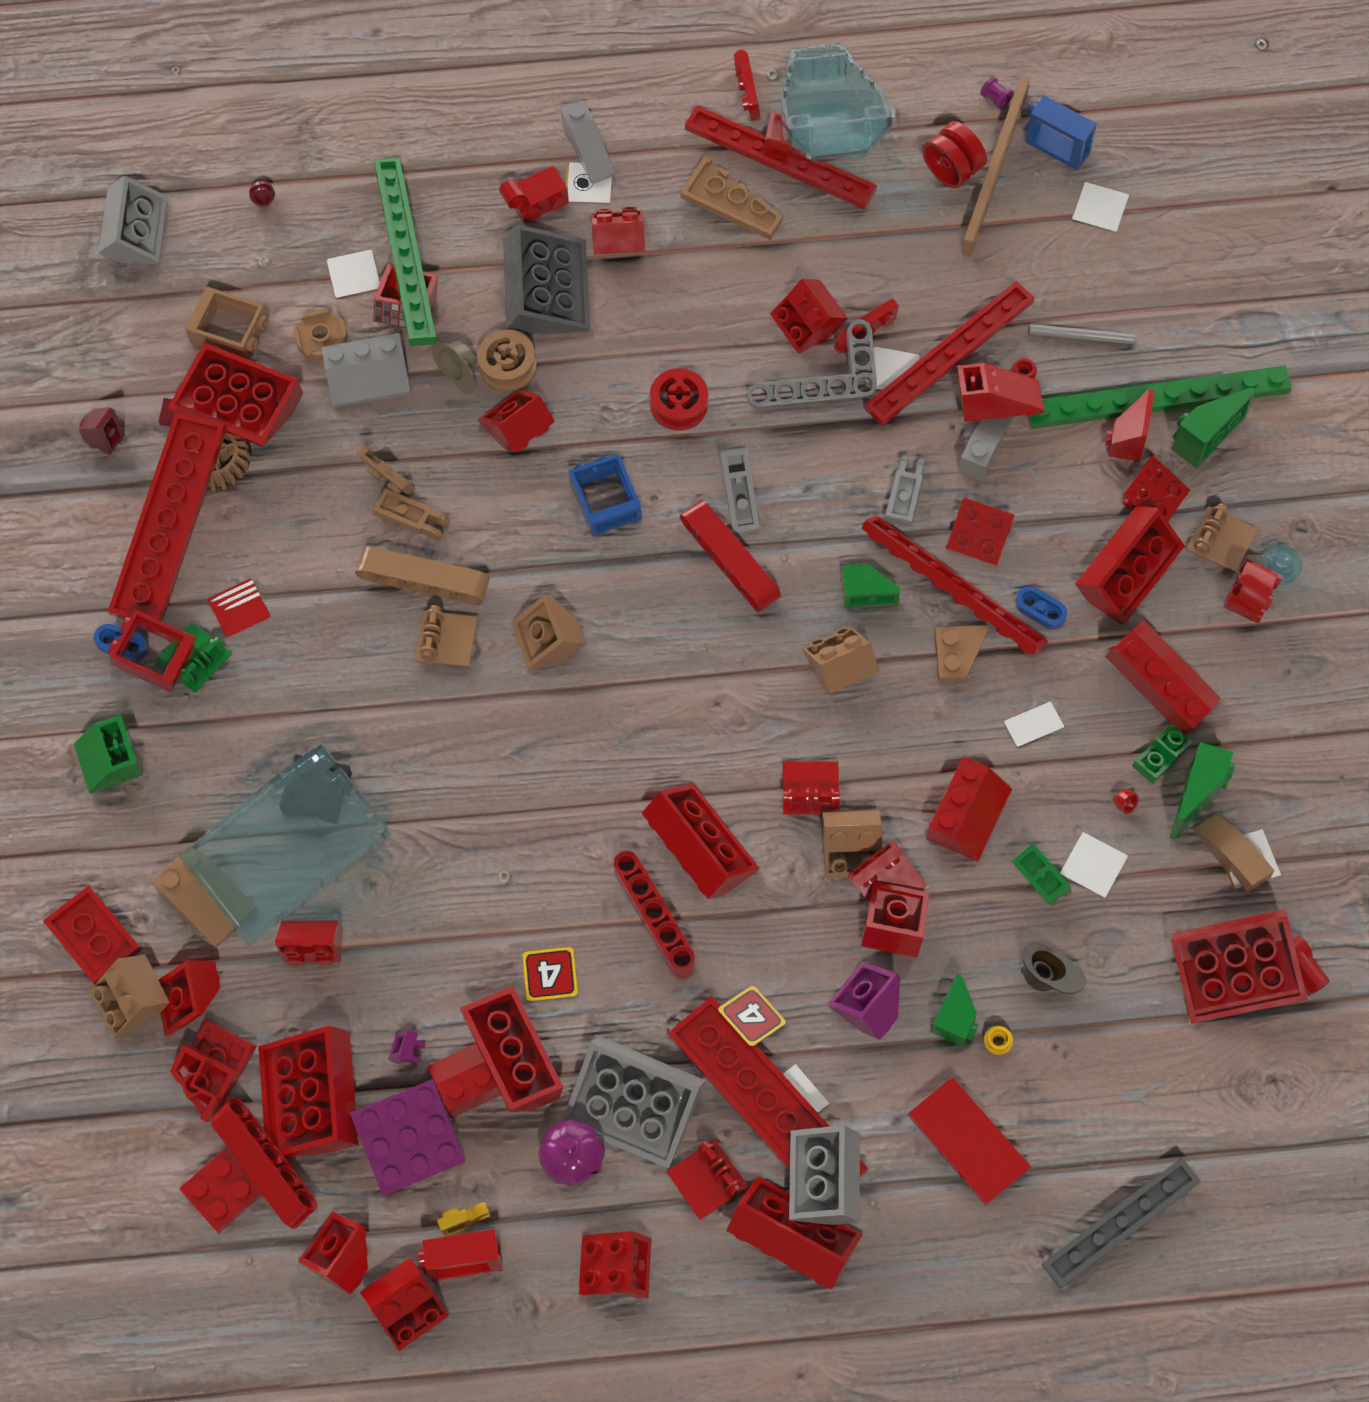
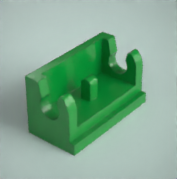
(1042, 874)

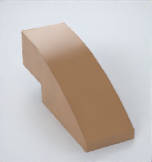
(1234, 852)

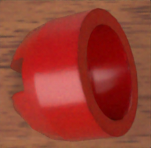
(1126, 801)

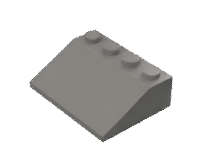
(634, 1100)

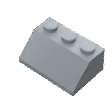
(132, 223)
(366, 370)
(825, 1175)

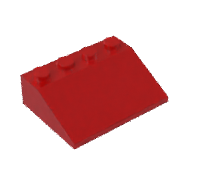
(238, 393)
(1238, 966)
(309, 1092)

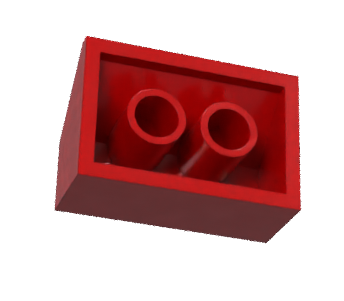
(969, 809)

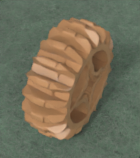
(234, 454)

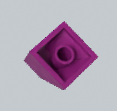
(869, 1000)

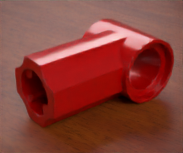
(1312, 974)

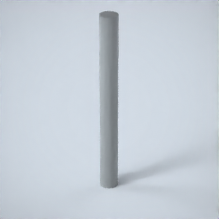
(1082, 334)

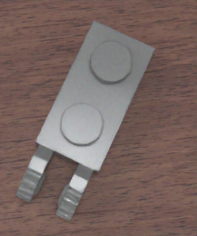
(904, 493)

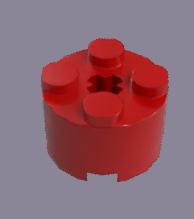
(1252, 591)

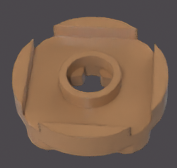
(310, 325)

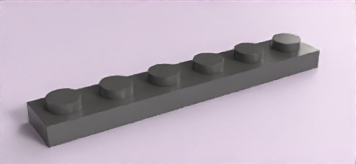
(1120, 1223)

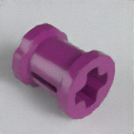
(997, 93)

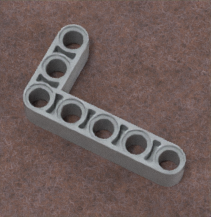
(824, 382)

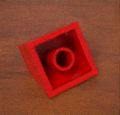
(517, 420)
(895, 919)
(463, 1080)

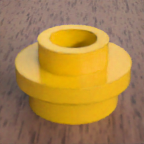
(1004, 1034)

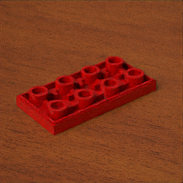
(969, 1141)

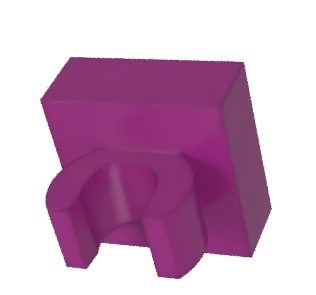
(403, 1047)

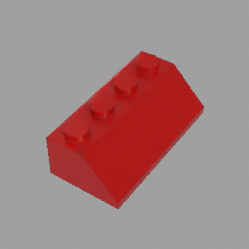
(1130, 563)
(1163, 677)
(699, 840)
(512, 1051)
(805, 1247)

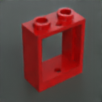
(185, 642)
(461, 1255)

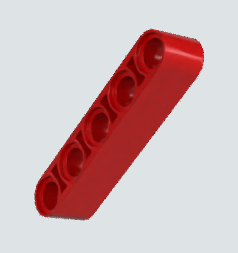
(730, 556)
(653, 901)
(263, 1163)

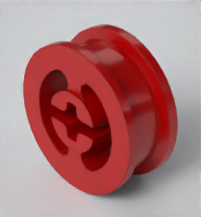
(679, 384)

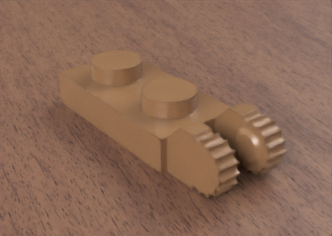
(410, 514)

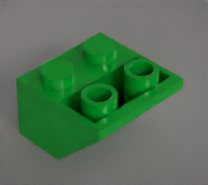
(107, 755)

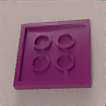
(407, 1137)

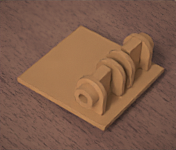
(1222, 538)
(445, 638)

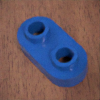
(1042, 607)
(112, 631)

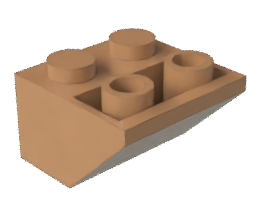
(841, 659)
(849, 840)
(129, 995)

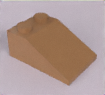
(191, 901)

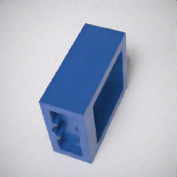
(1065, 122)
(613, 516)

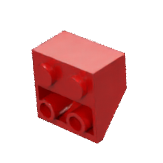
(618, 231)
(808, 314)
(309, 941)
(404, 1304)

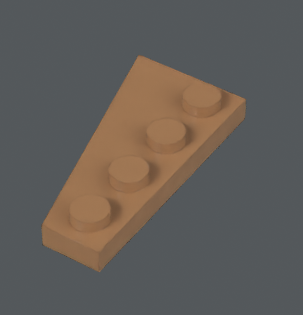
(721, 195)

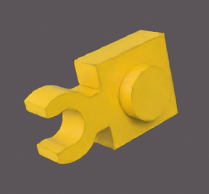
(458, 1220)

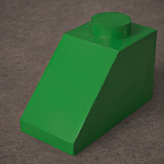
(867, 587)
(957, 1015)

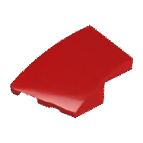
(211, 1067)

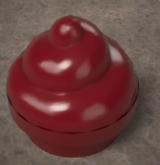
(261, 193)

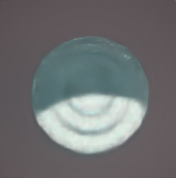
(1283, 561)

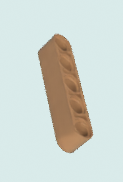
(422, 575)

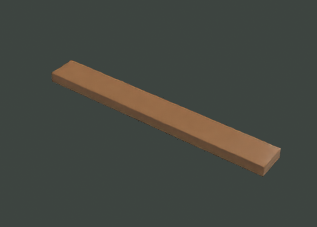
(995, 166)

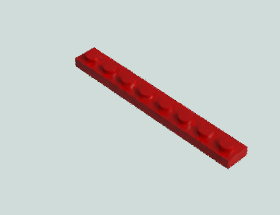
(791, 163)
(949, 353)
(961, 590)

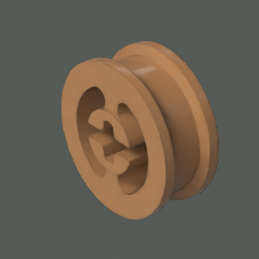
(506, 348)

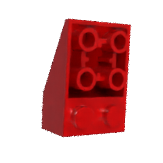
(996, 393)

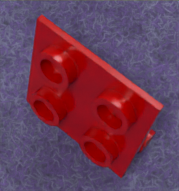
(1155, 488)
(980, 531)
(810, 787)
(707, 1179)

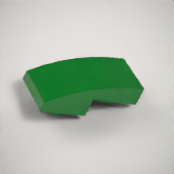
(1162, 753)

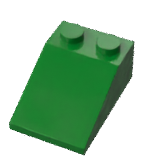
(1210, 425)
(1207, 775)

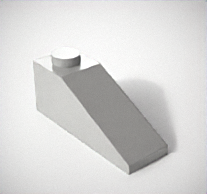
(587, 141)
(983, 447)
(739, 489)

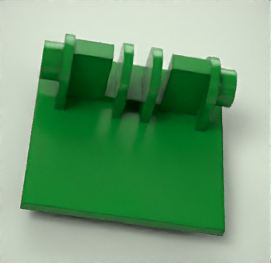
(203, 662)

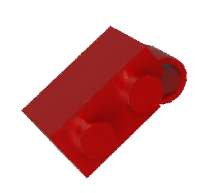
(535, 194)

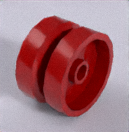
(954, 154)

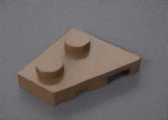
(379, 469)
(957, 650)

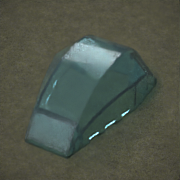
(831, 105)

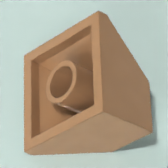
(547, 633)

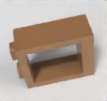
(205, 311)

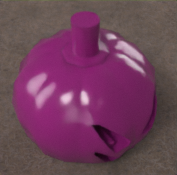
(571, 1153)

